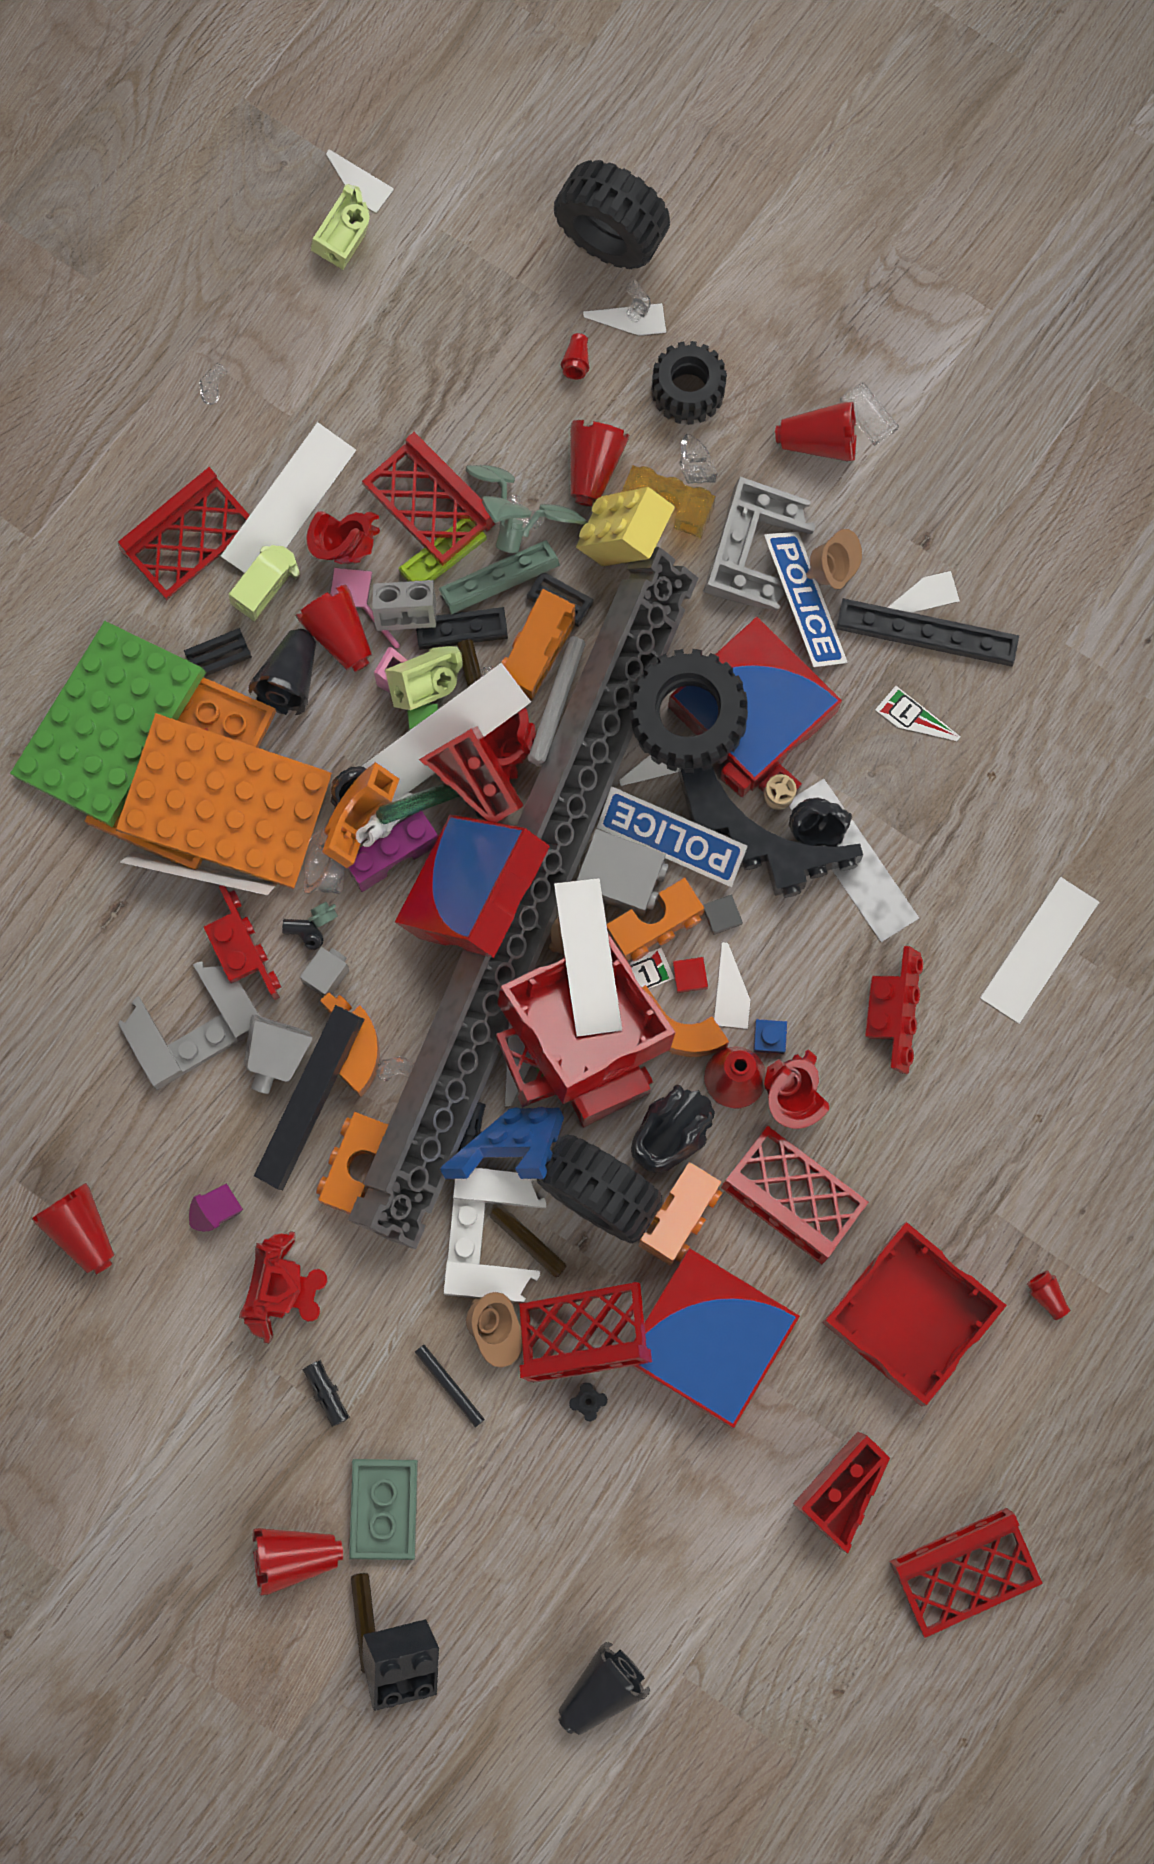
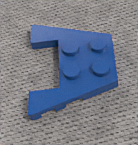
(514, 1134)

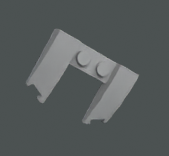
(747, 506)
(168, 1062)

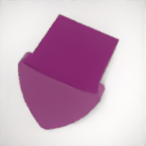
(213, 1208)

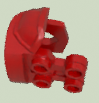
(279, 1287)

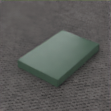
(383, 1509)

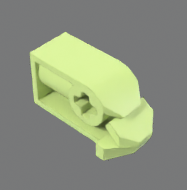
(337, 237)
(263, 580)
(424, 677)

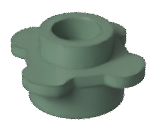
(323, 914)

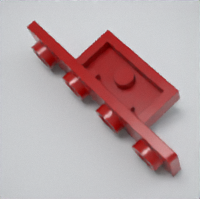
(235, 946)
(894, 1007)

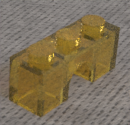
(692, 504)

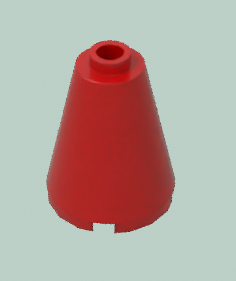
(821, 432)
(593, 458)
(337, 628)
(735, 1087)
(78, 1229)
(292, 1557)

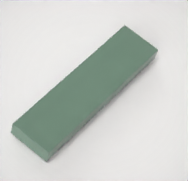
(499, 576)

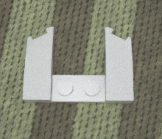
(463, 1269)

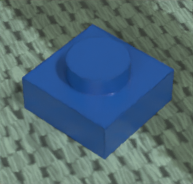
(770, 1036)

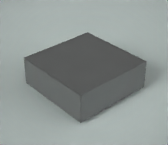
(722, 914)

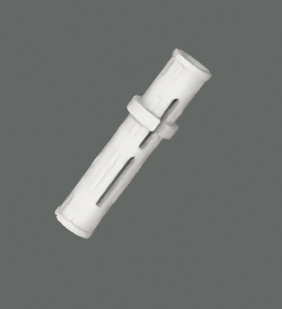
(374, 829)

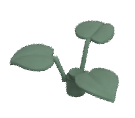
(502, 510)

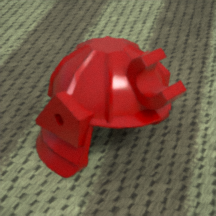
(342, 540)
(512, 742)
(794, 1092)

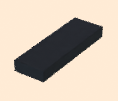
(473, 625)

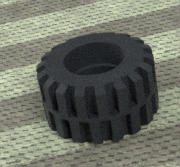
(693, 361)

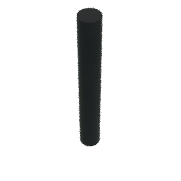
(449, 1385)

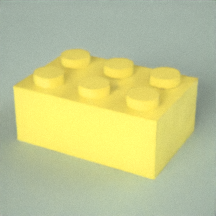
(625, 526)

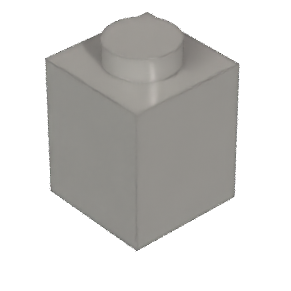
(325, 971)

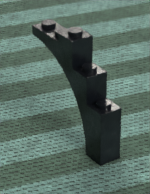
(785, 859)

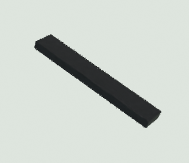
(927, 632)
(309, 1097)

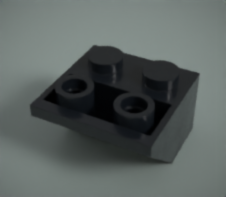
(401, 1664)

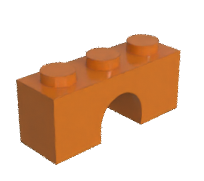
(680, 909)
(361, 1137)

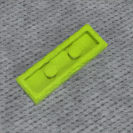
(426, 567)

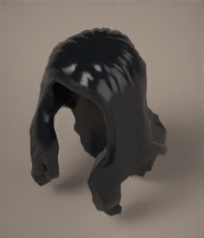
(672, 1130)

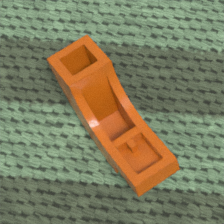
(360, 802)
(695, 1039)
(364, 1055)

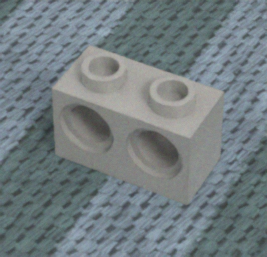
(404, 605)

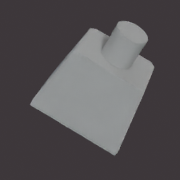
(273, 1051)

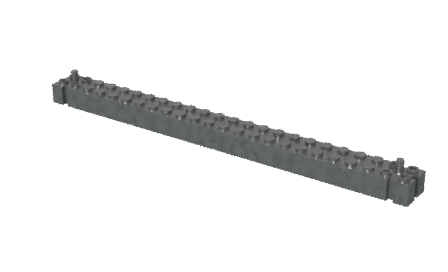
(562, 814)

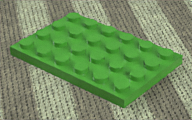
(102, 720)

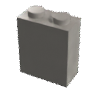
(625, 871)

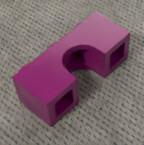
(407, 839)

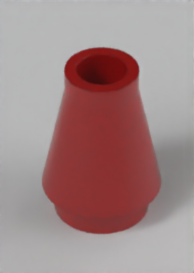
(576, 358)
(1048, 1294)

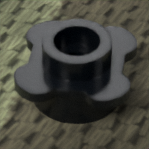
(587, 1392)

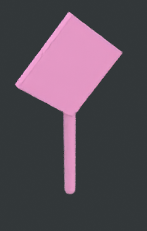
(359, 585)

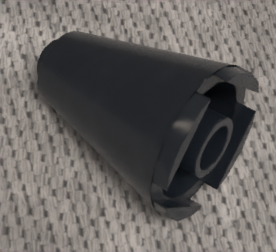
(287, 674)
(602, 1691)

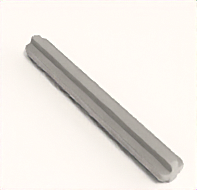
(556, 701)

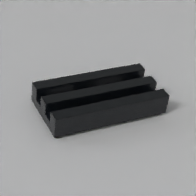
(570, 591)
(215, 643)

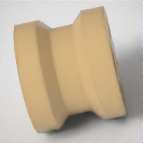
(782, 786)

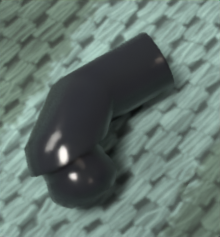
(306, 930)

